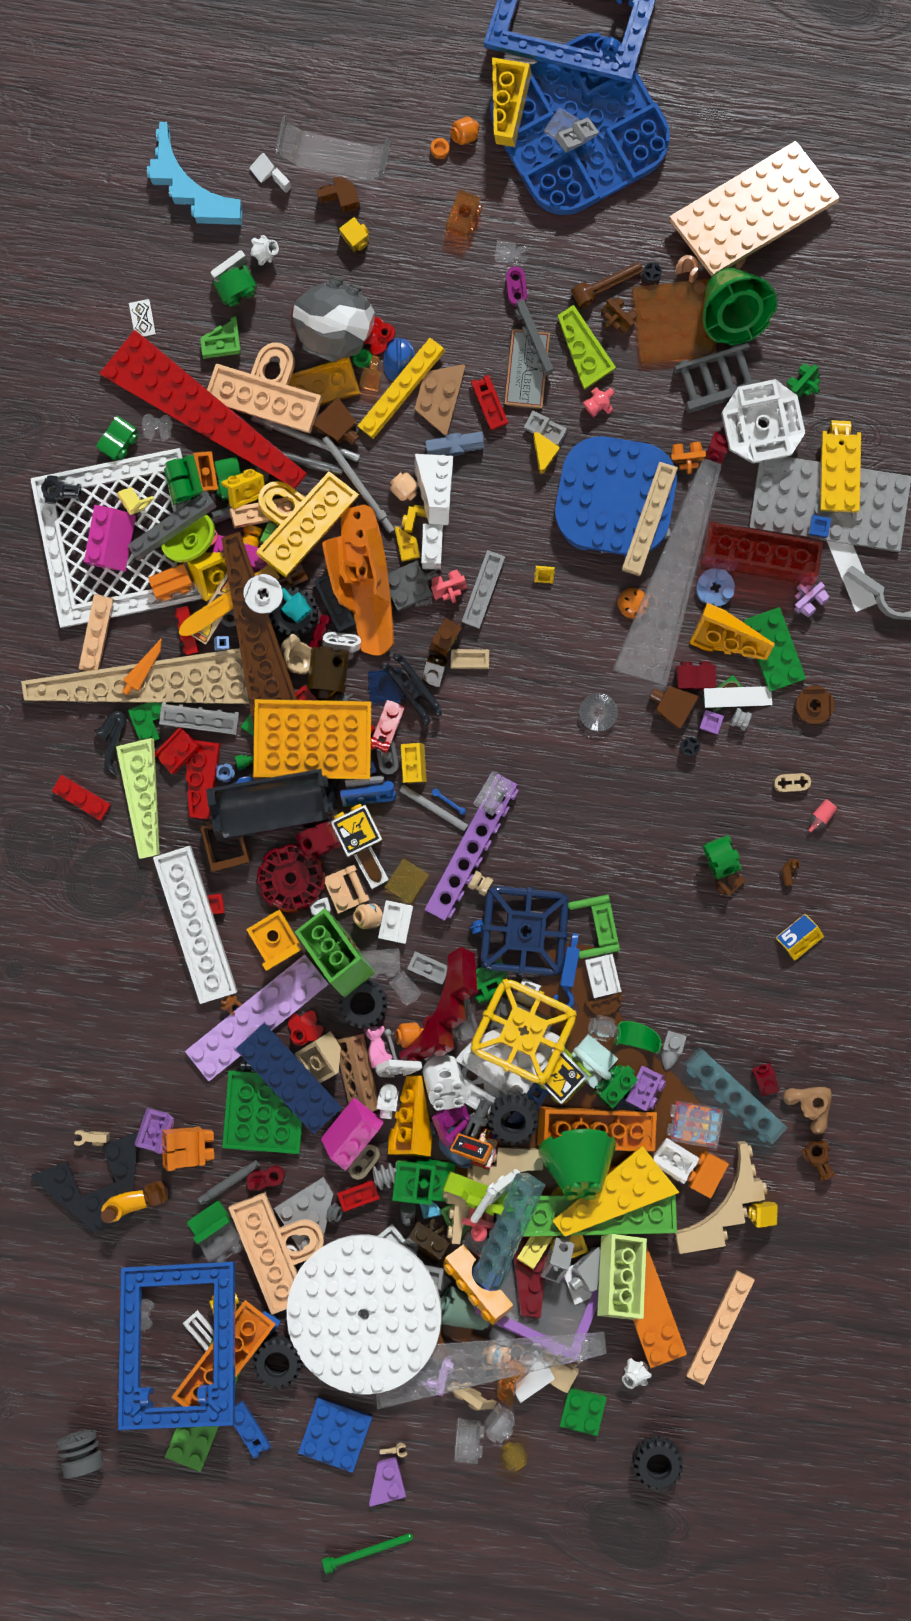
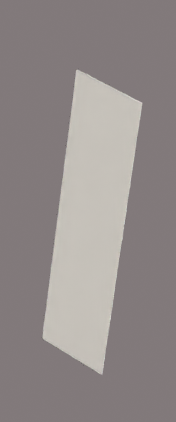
(845, 557)

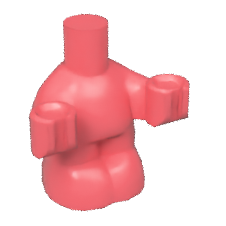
(599, 401)

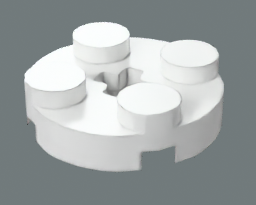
(257, 584)

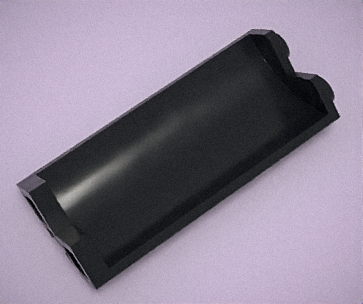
(269, 804)

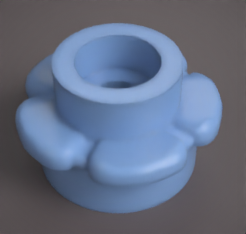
(230, 772)

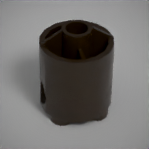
(327, 671)

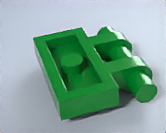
(486, 977)

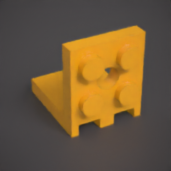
(279, 950)

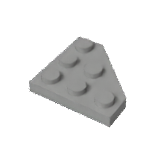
(307, 1204)

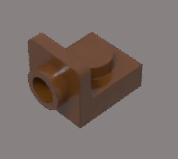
(729, 884)

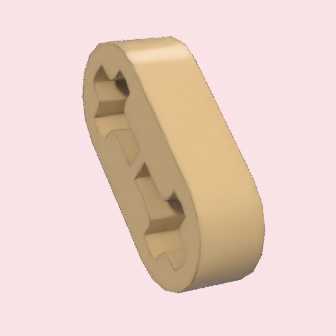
(792, 787)

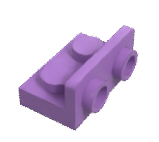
(645, 1090)

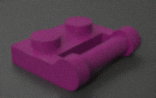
(446, 1118)

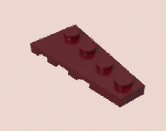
(529, 1284)

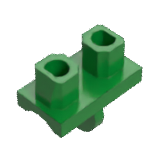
(808, 382)

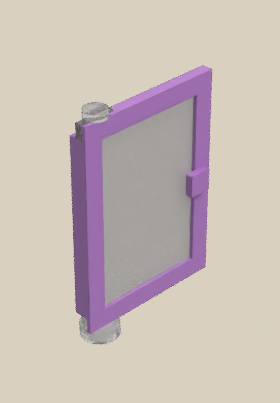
(558, 1314)

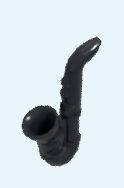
(112, 727)

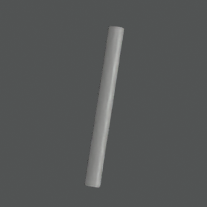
(434, 808)

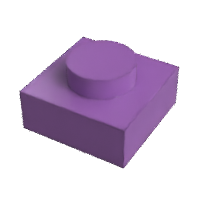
(711, 722)

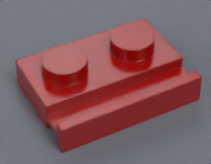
(176, 750)

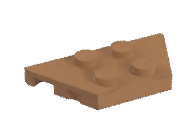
(439, 396)

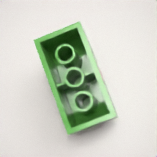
(335, 952)

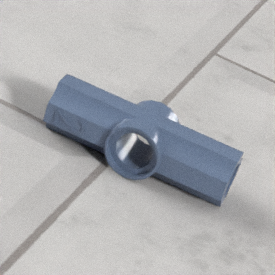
(455, 444)

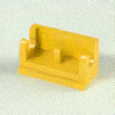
(413, 763)

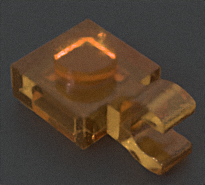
(370, 376)

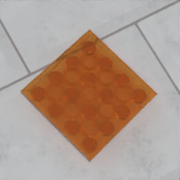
(671, 321)

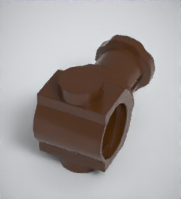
(819, 1159)

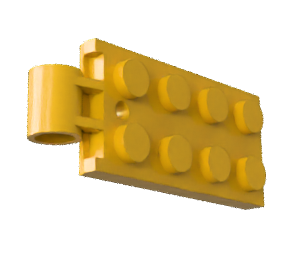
(840, 469)

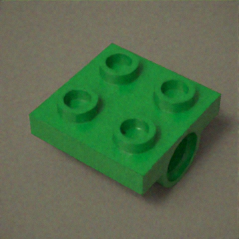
(183, 479)

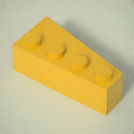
(509, 96)

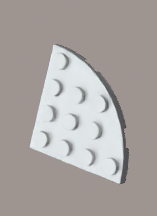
(512, 1081)

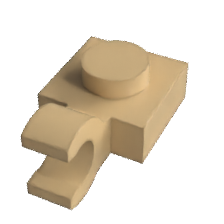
(96, 1138)

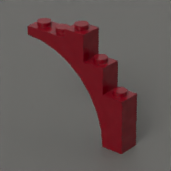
(450, 1011)

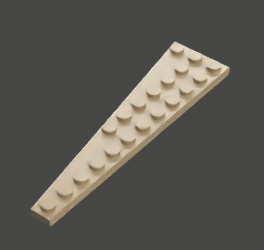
(187, 679)

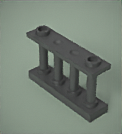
(713, 396)

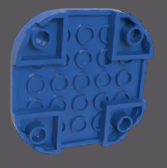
(605, 493)

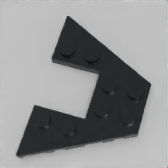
(63, 1187)

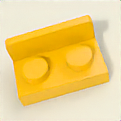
(244, 487)

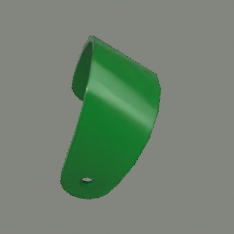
(637, 1035)

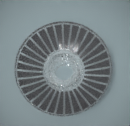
(605, 704)

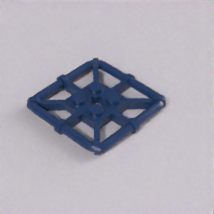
(515, 922)

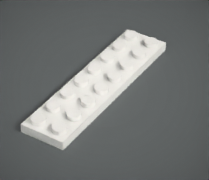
(195, 924)

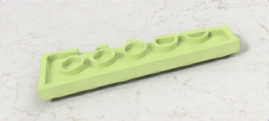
(139, 781)

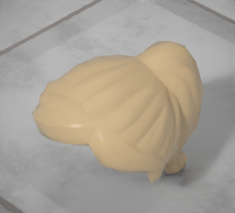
(296, 655)

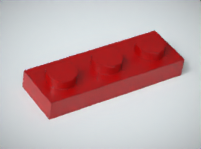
(81, 797)

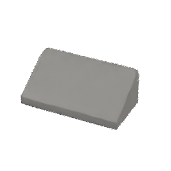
(359, 783)

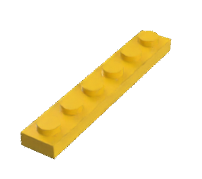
(401, 388)

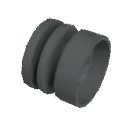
(80, 1455)

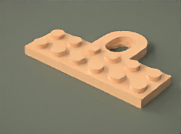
(265, 397)
(268, 1248)

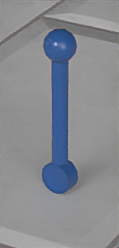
(436, 792)

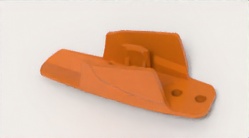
(361, 578)

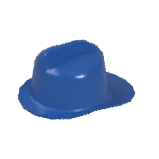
(396, 357)

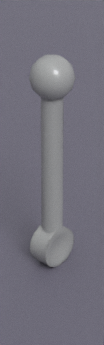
(387, 1032)

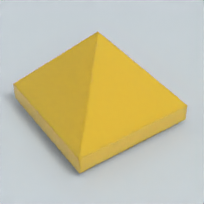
(544, 574)

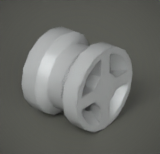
(740, 719)

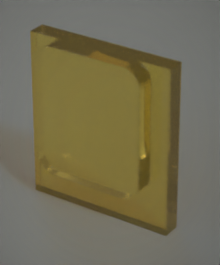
(406, 881)

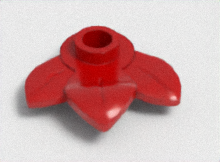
(377, 339)
(306, 1025)

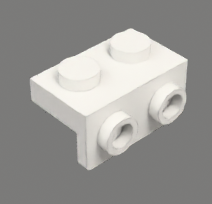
(675, 1160)

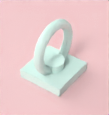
(594, 1059)

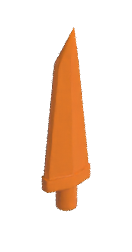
(141, 670)

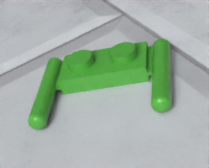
(603, 923)

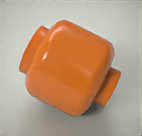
(464, 130)
(407, 1033)

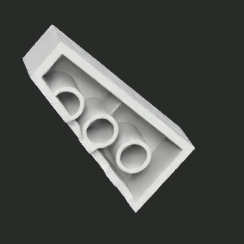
(435, 482)

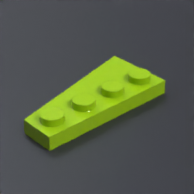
(587, 353)

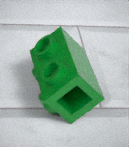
(615, 1088)

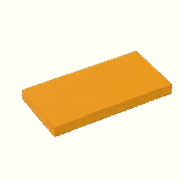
(328, 380)

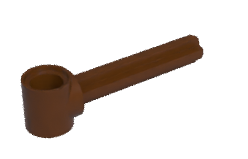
(585, 293)

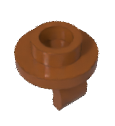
(228, 1002)

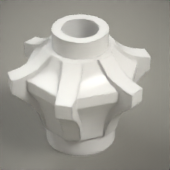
(264, 249)
(635, 1374)

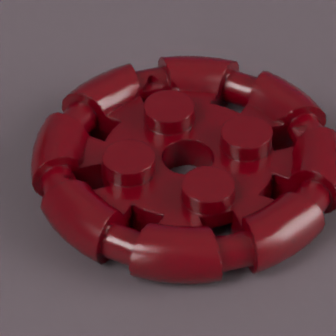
(279, 881)

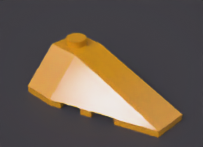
(412, 1128)

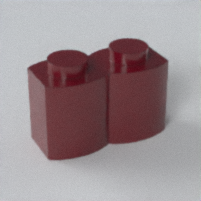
(695, 676)

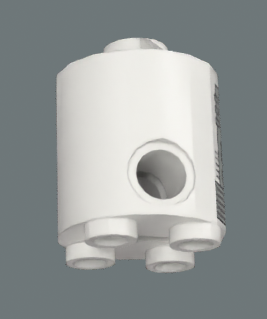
(444, 1082)

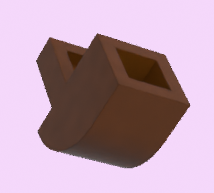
(341, 190)

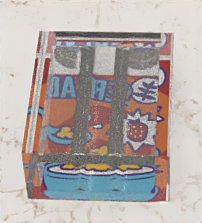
(695, 1124)

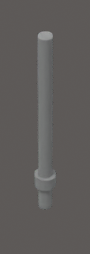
(304, 437)
(380, 514)

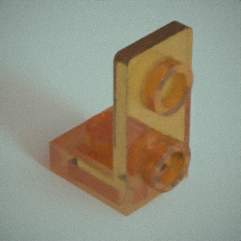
(507, 1388)

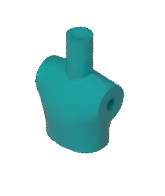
(295, 606)

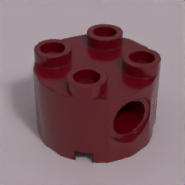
(318, 840)

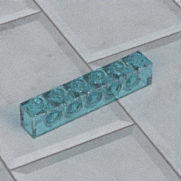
(774, 1126)
(492, 1276)

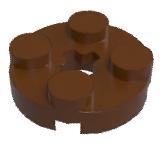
(822, 697)

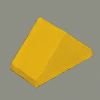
(545, 451)

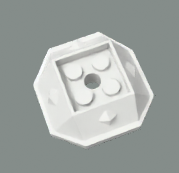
(765, 402)

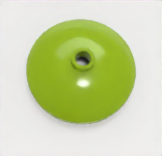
(191, 541)

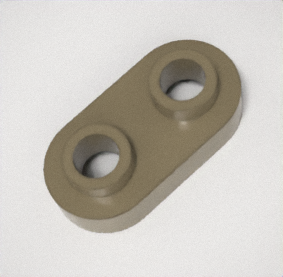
(364, 1161)

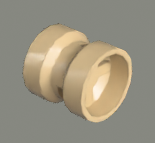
(484, 885)

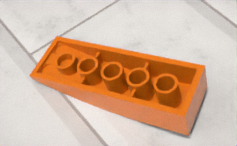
(628, 1127)
(657, 1328)
(250, 1331)

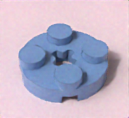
(719, 577)

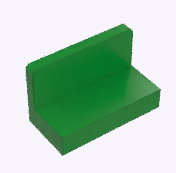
(208, 1221)

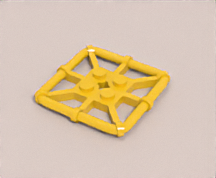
(528, 1043)

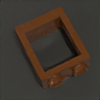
(216, 866)

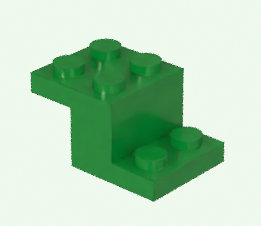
(421, 1180)

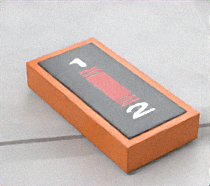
(471, 1148)

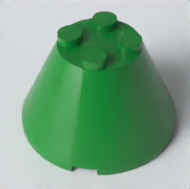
(578, 1161)

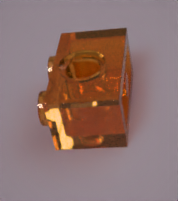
(464, 203)

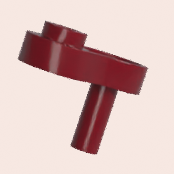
(260, 1179)

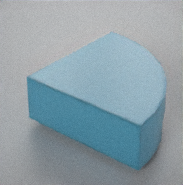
(430, 1210)

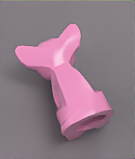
(377, 1051)

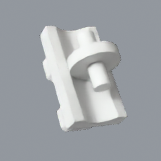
(387, 1100)

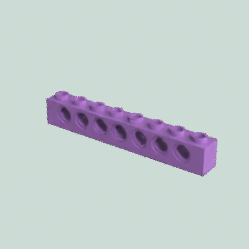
(434, 905)

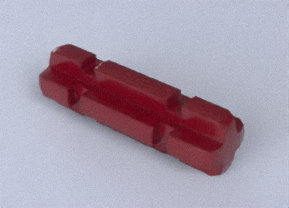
(319, 631)

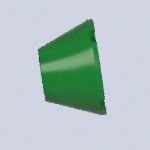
(745, 315)

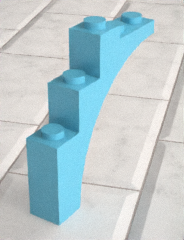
(206, 206)

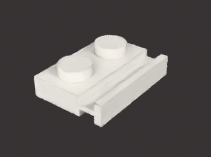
(395, 921)
(603, 975)

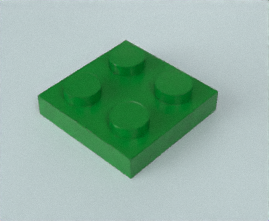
(583, 1411)

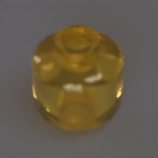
(513, 1456)

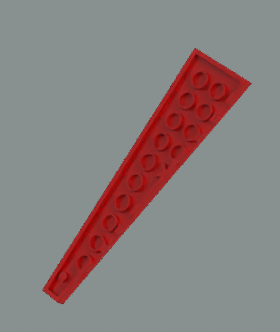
(162, 383)

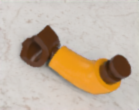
(132, 1201)

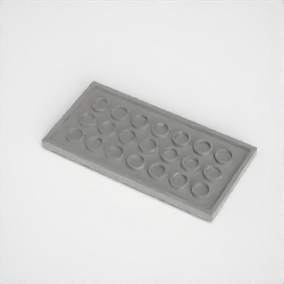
(790, 494)

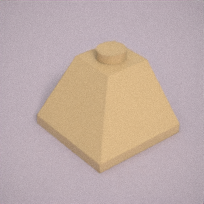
(321, 1057)

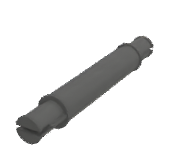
(314, 464)
(228, 1182)

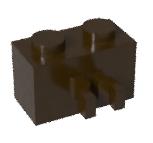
(426, 1241)

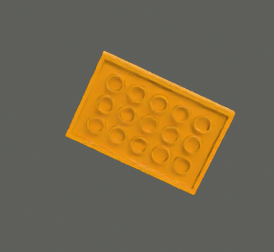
(312, 736)

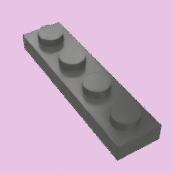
(529, 330)

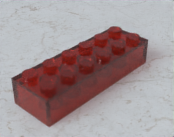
(761, 553)

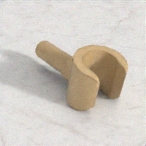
(395, 1450)

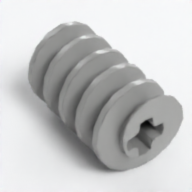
(384, 1176)

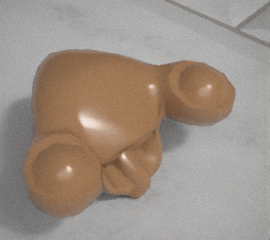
(814, 1104)

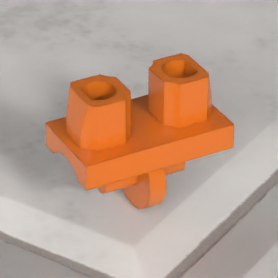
(695, 454)

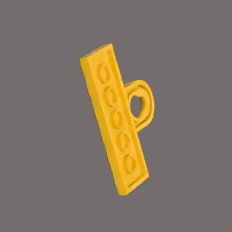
(305, 524)

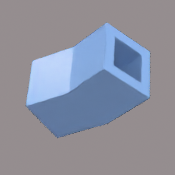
(221, 639)

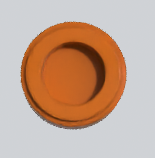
(439, 148)

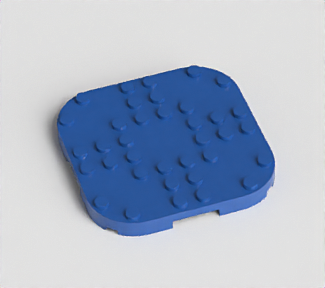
(627, 148)

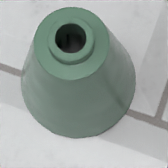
(459, 1312)

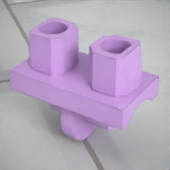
(804, 604)

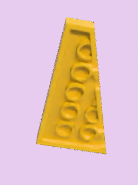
(626, 1188)

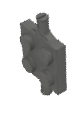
(409, 585)

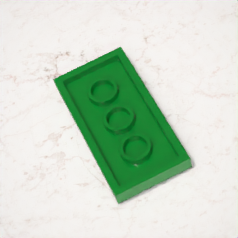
(782, 664)

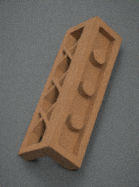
(361, 1071)

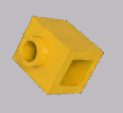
(355, 234)

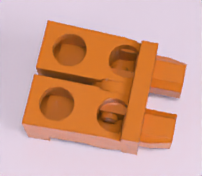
(186, 1147)

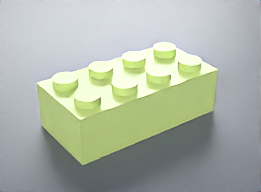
(622, 1277)

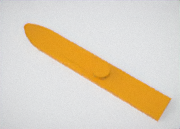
(215, 609)

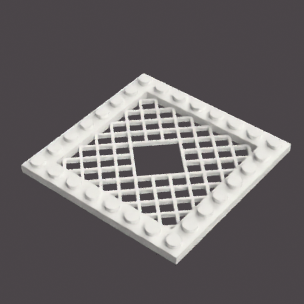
(61, 579)

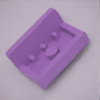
(151, 1130)

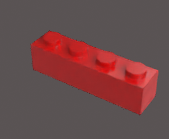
(190, 643)

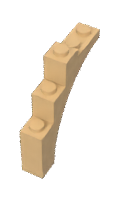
(505, 1161)
(745, 1189)

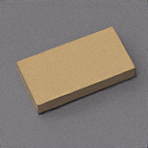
(469, 659)

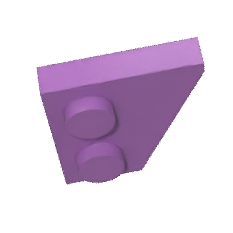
(387, 1482)

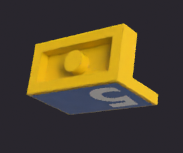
(800, 936)

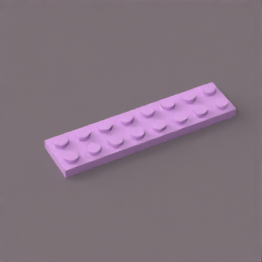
(269, 1005)

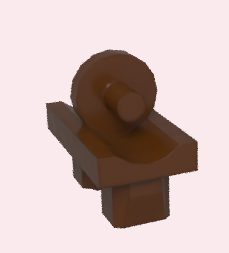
(617, 317)
(295, 578)

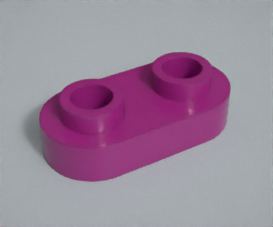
(516, 287)

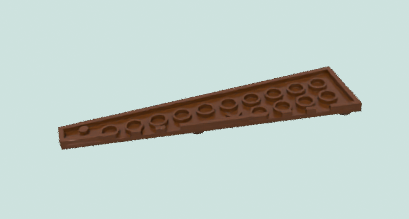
(260, 653)

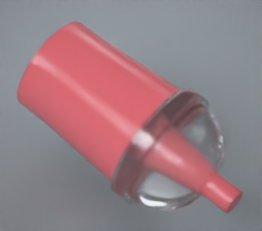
(822, 815)

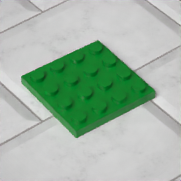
(258, 1117)

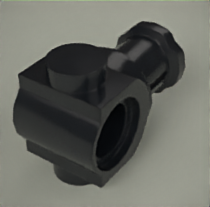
(62, 490)

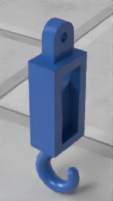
(569, 969)

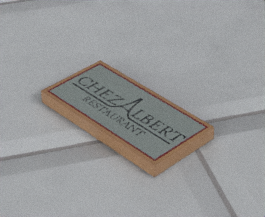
(524, 378)

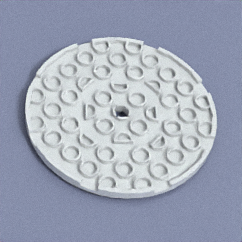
(401, 1306)

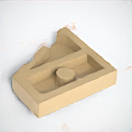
(474, 1399)

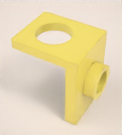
(132, 502)

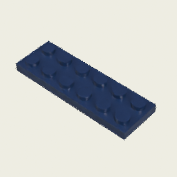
(288, 1078)

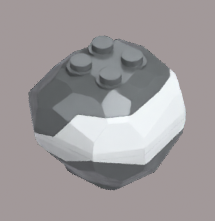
(333, 319)

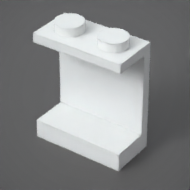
(432, 547)

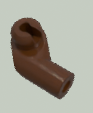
(788, 869)

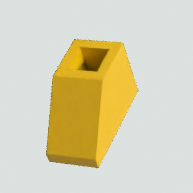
(763, 1213)

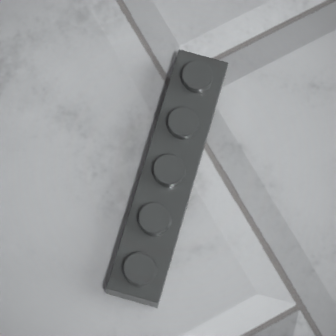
(171, 525)

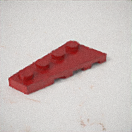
(200, 776)

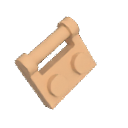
(340, 892)

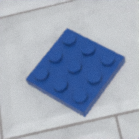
(335, 1434)

